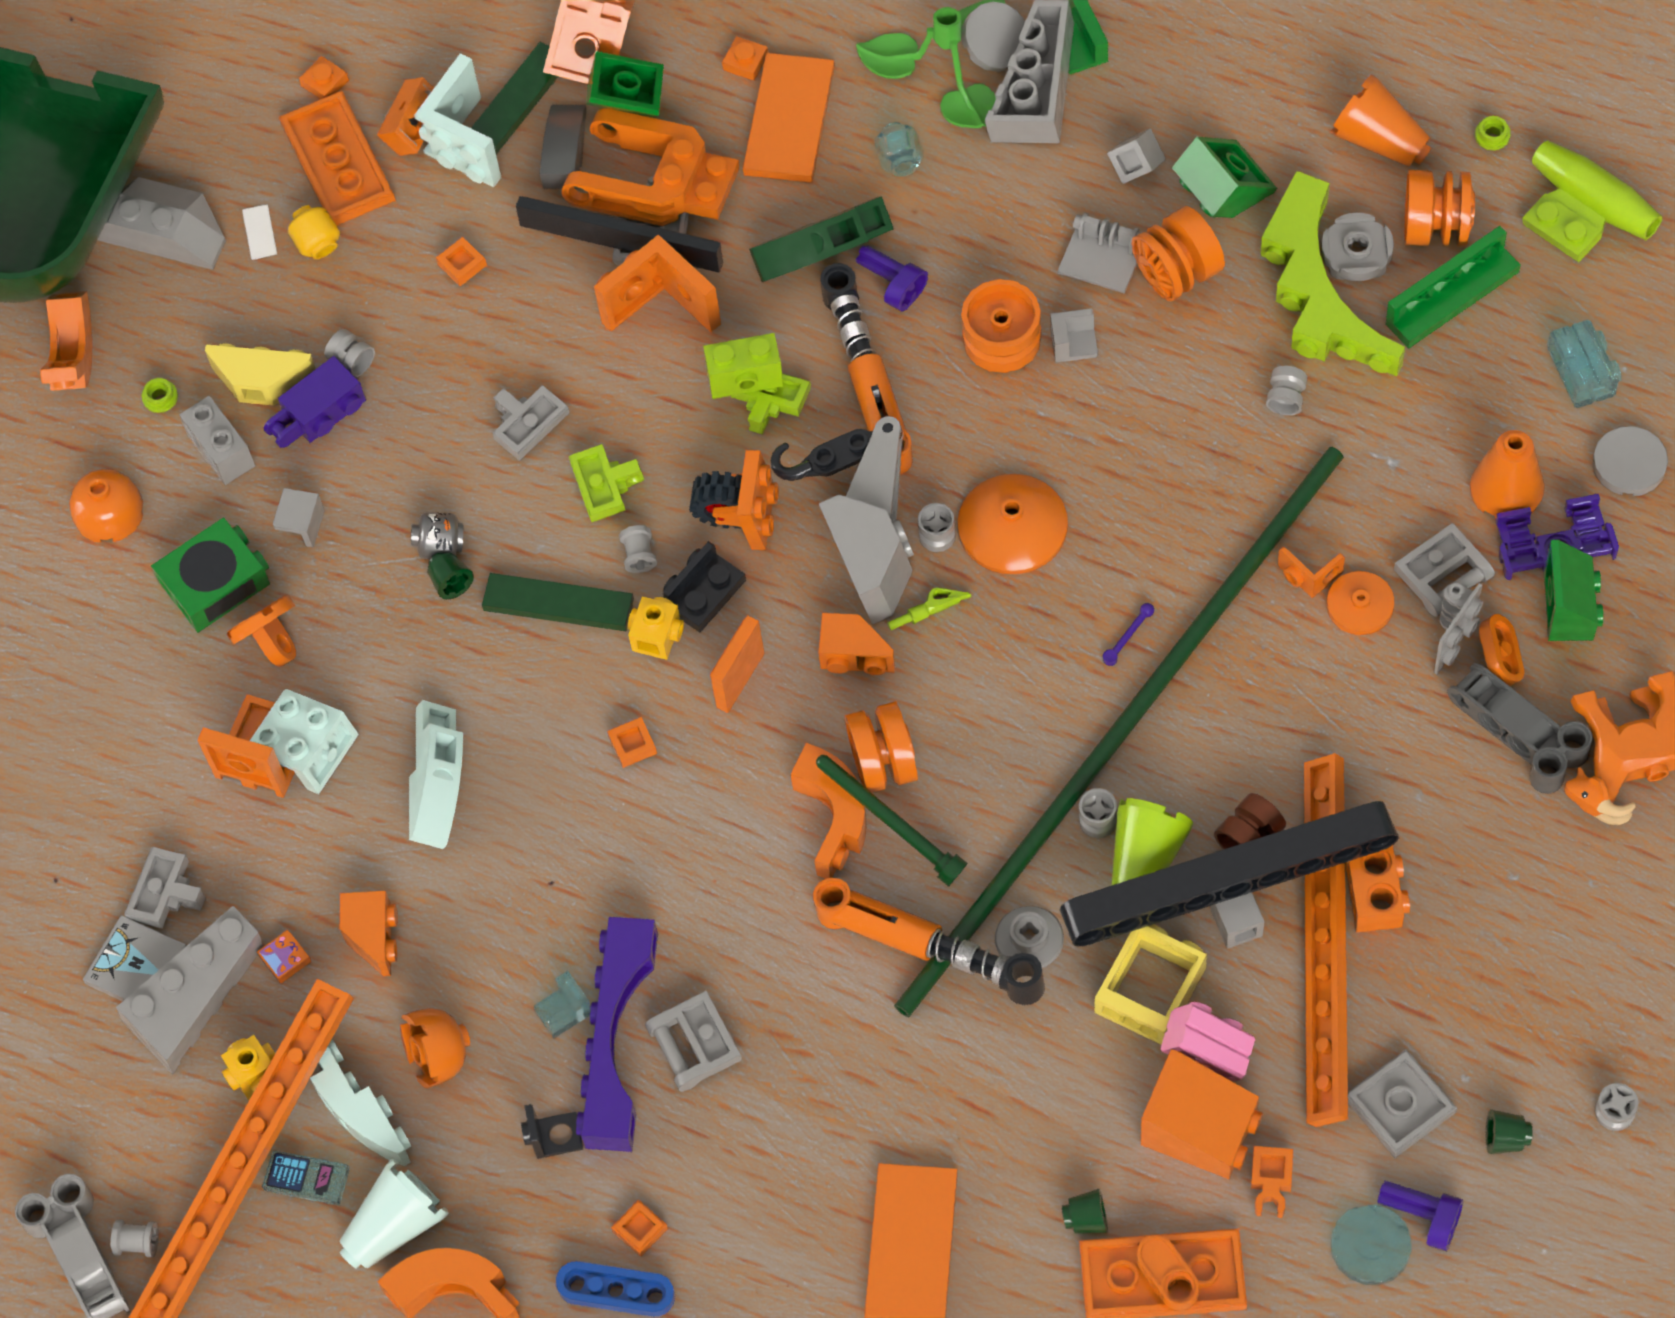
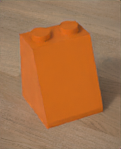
(1199, 1116)

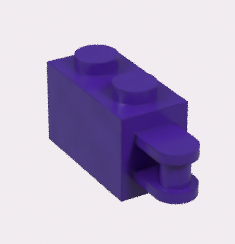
(316, 404)

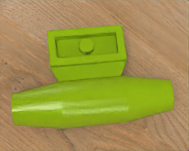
(1583, 202)

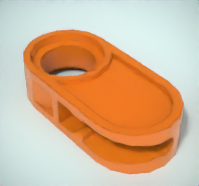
(1163, 1265)

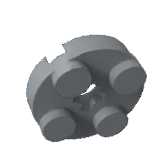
(1357, 265)

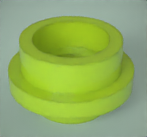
(1492, 125)
(159, 387)

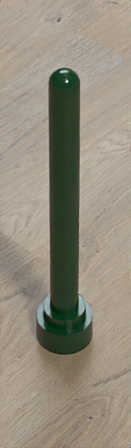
(945, 864)

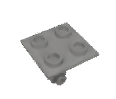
(1100, 253)
(1459, 618)

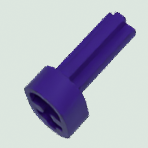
(905, 280)
(1442, 1211)

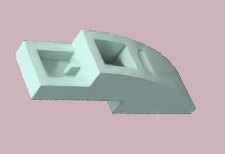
(437, 774)
(359, 1109)

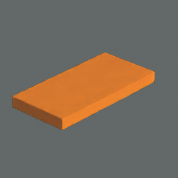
(789, 117)
(337, 158)
(911, 1242)
(1120, 1290)

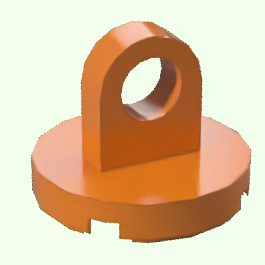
(268, 632)

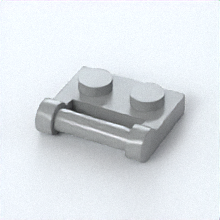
(1438, 559)
(705, 1035)

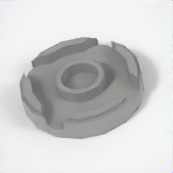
(992, 35)
(1630, 461)

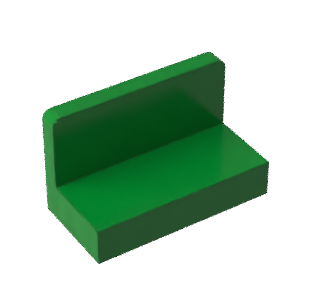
(1088, 40)

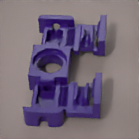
(1523, 550)

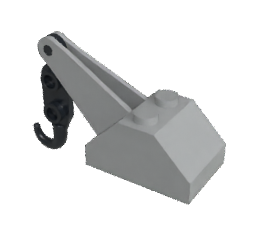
(866, 518)

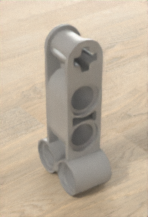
(74, 1245)

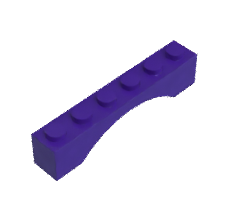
(628, 959)

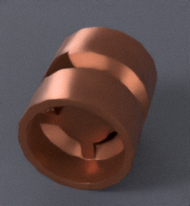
(1253, 820)

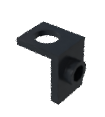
(537, 1133)

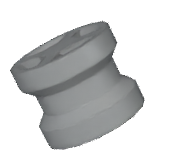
(1621, 1099)

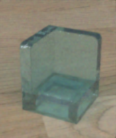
(563, 1007)

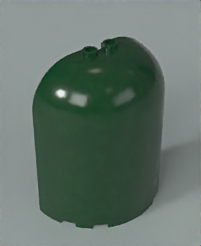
(62, 168)

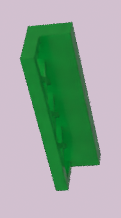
(1451, 288)

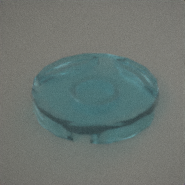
(1371, 1244)

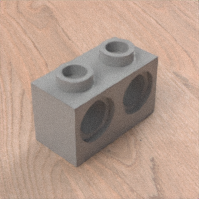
(217, 440)

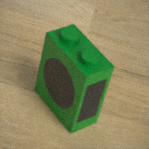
(212, 574)

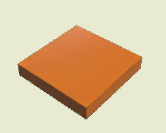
(737, 663)

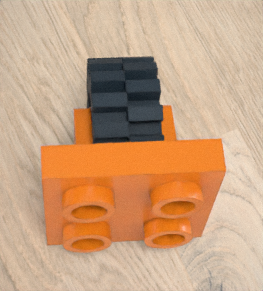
(738, 499)

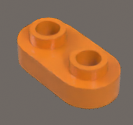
(1501, 649)

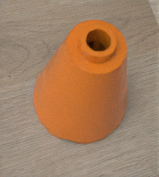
(1382, 125)
(1508, 476)

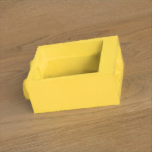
(1132, 1014)

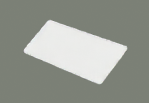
(259, 232)

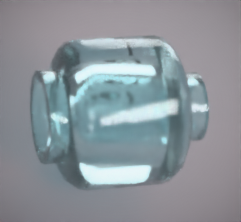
(899, 149)

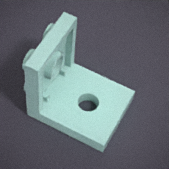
(443, 126)

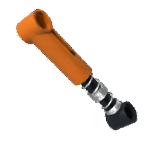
(865, 368)
(925, 939)

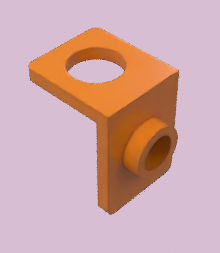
(1300, 575)

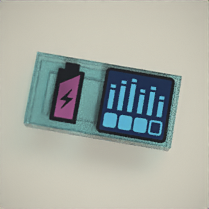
(306, 1177)

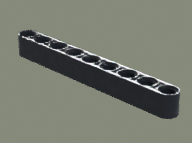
(1228, 873)

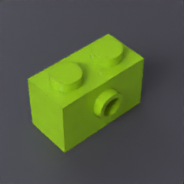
(743, 365)

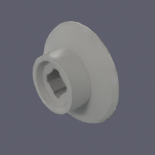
(1044, 945)

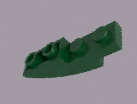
(821, 239)

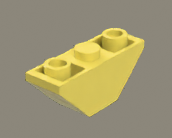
(258, 373)

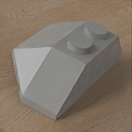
(165, 223)

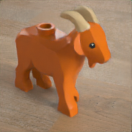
(1625, 752)

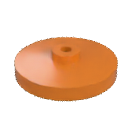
(1360, 603)

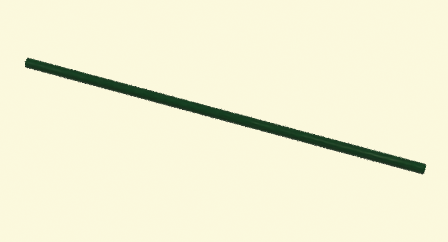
(1123, 725)

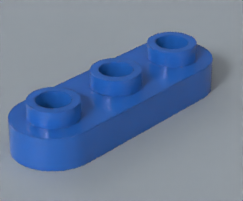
(601, 1279)

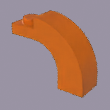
(70, 341)
(849, 815)
(446, 1271)

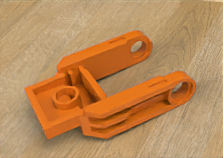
(683, 182)

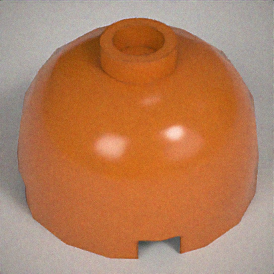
(106, 505)
(435, 1044)

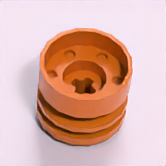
(1438, 208)
(1178, 253)

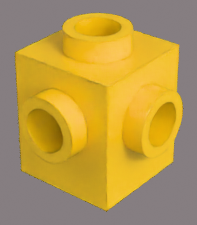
(655, 627)
(246, 1064)

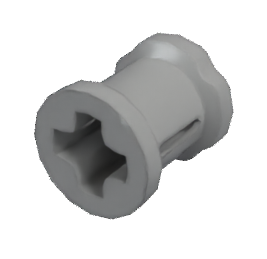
(638, 549)
(134, 1238)

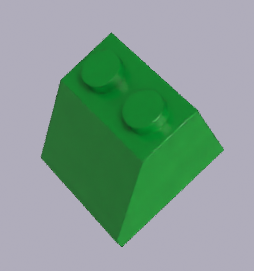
(625, 84)
(1222, 176)
(1571, 594)

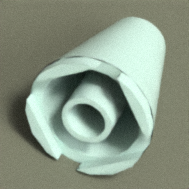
(390, 1217)

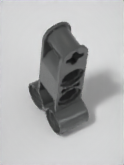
(1522, 727)

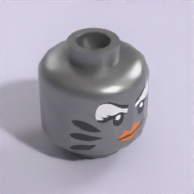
(437, 534)

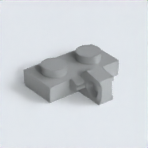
(527, 420)
(162, 889)

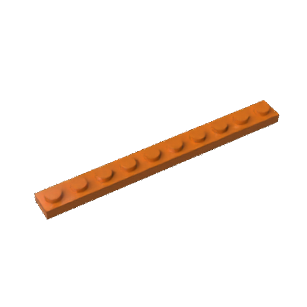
(1325, 958)
(243, 1153)

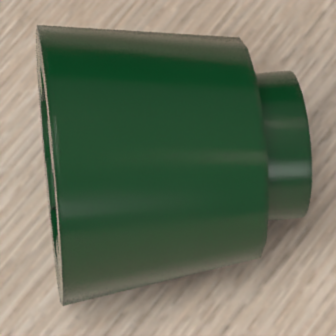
(449, 575)
(1507, 1132)
(1086, 1213)

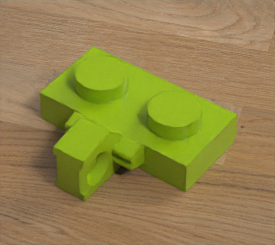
(772, 401)
(603, 481)

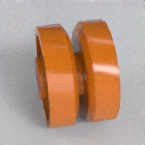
(1001, 325)
(886, 746)

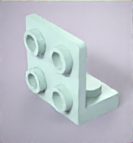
(306, 737)

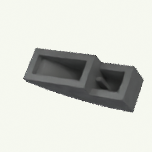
(562, 144)

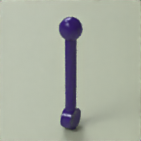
(1110, 656)

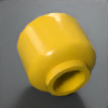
(313, 232)

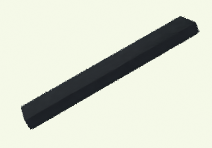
(614, 231)

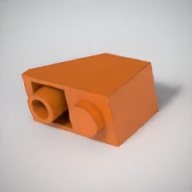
(853, 645)
(367, 926)

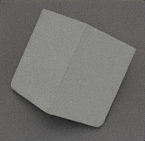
(1136, 156)
(1073, 335)
(299, 513)
(1238, 920)

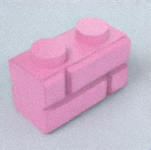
(1209, 1040)

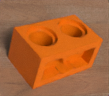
(1368, 887)

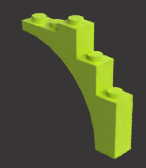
(1304, 285)

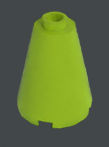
(1146, 838)

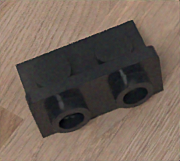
(703, 586)

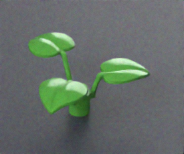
(894, 57)

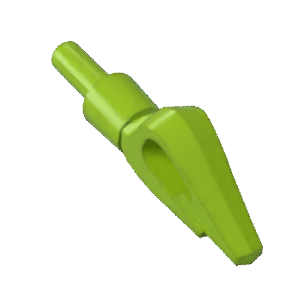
(930, 607)

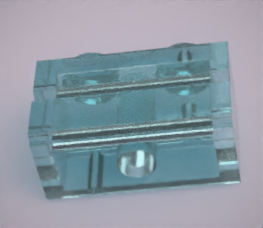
(1584, 363)

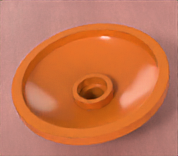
(1014, 541)

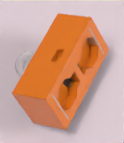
(399, 124)

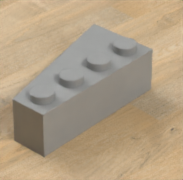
(1034, 89)
(190, 988)

